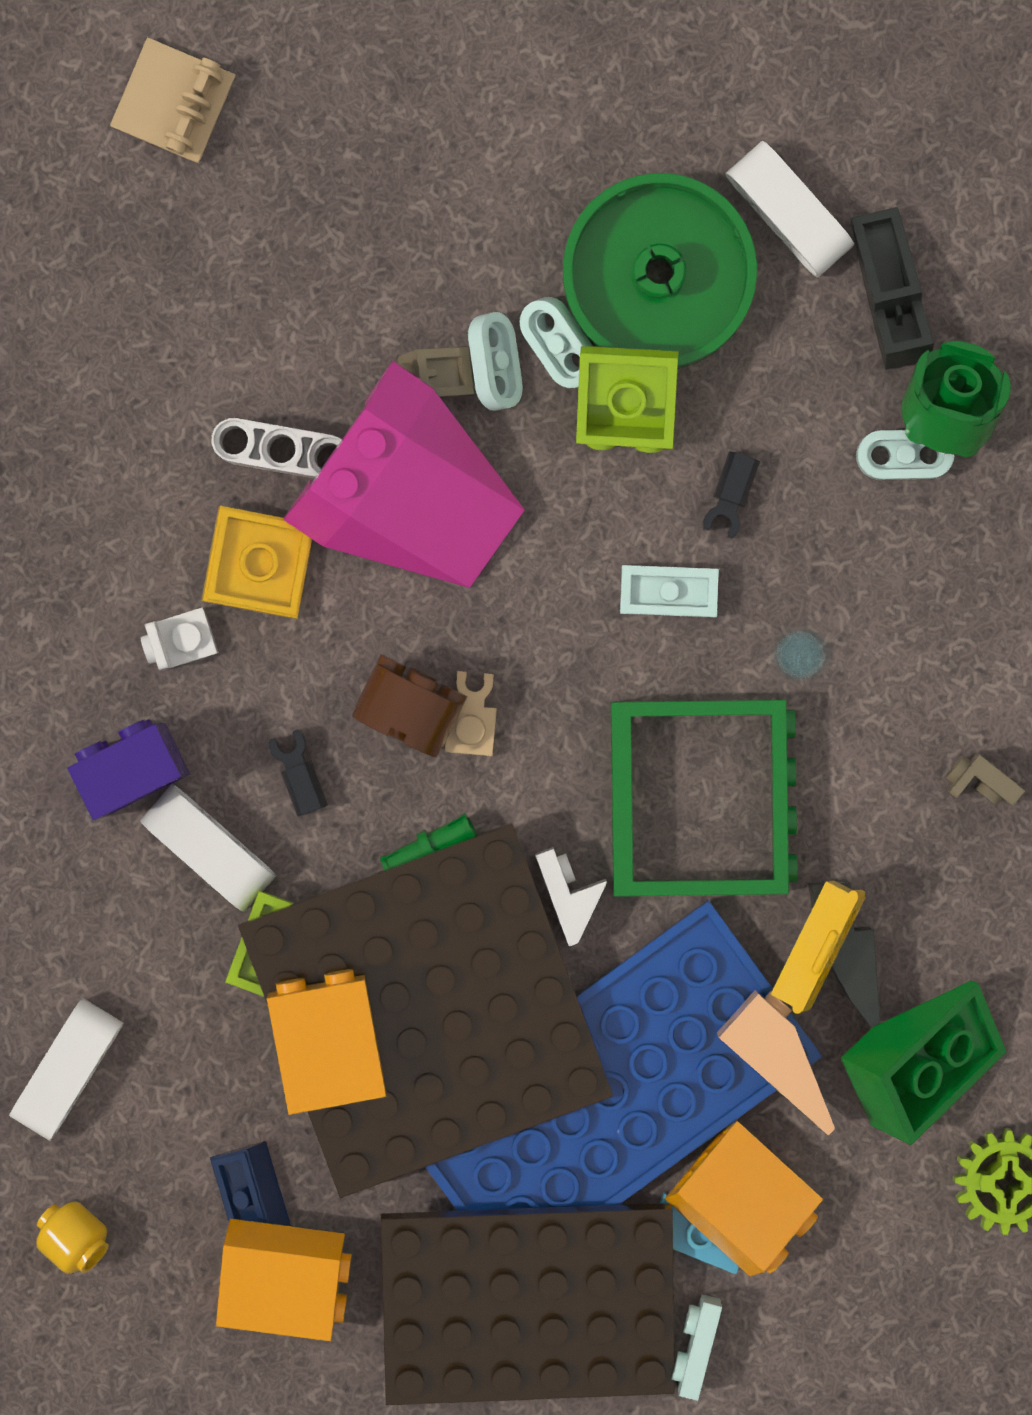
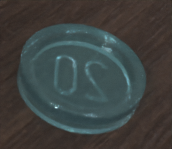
(799, 654)

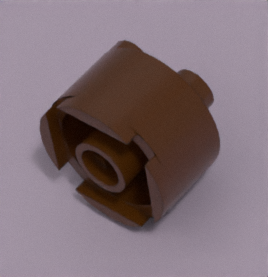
(408, 706)

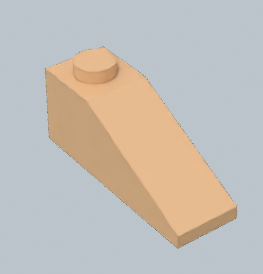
(773, 1049)

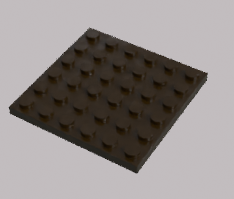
(462, 1000)

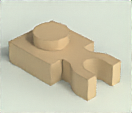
(475, 724)

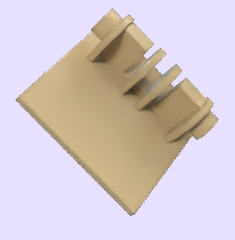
(173, 100)

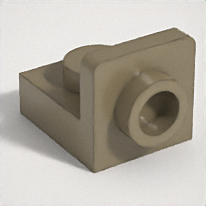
(443, 369)
(992, 782)

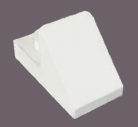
(572, 907)

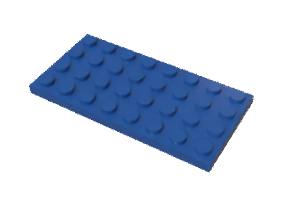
(666, 1072)

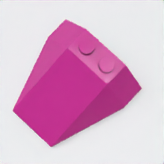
(409, 488)

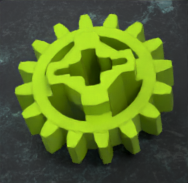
(984, 1180)

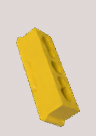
(818, 945)

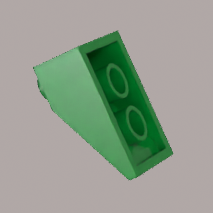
(923, 1061)

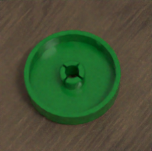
(669, 222)

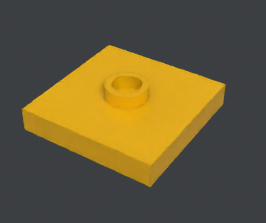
(256, 563)

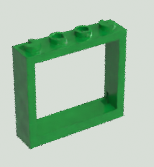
(783, 816)

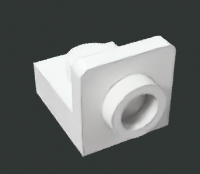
(179, 640)

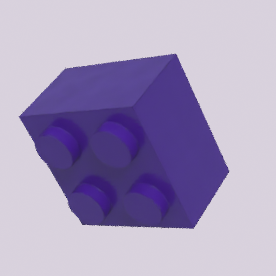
(127, 770)

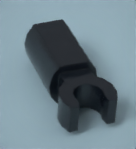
(732, 490)
(299, 776)

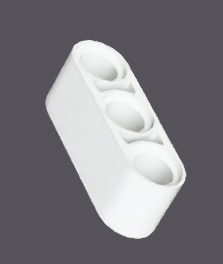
(790, 209)
(260, 439)
(207, 848)
(66, 1069)

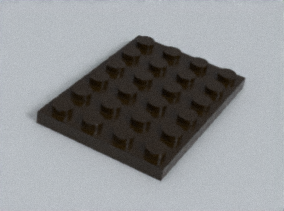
(528, 1303)

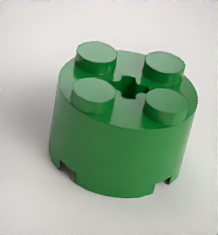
(954, 399)

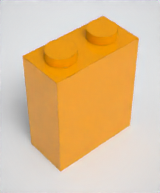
(326, 1042)
(745, 1200)
(282, 1280)

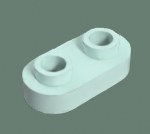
(555, 344)
(495, 361)
(903, 460)

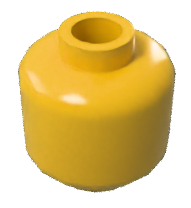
(71, 1237)

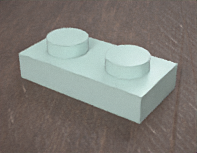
(669, 591)
(702, 1326)

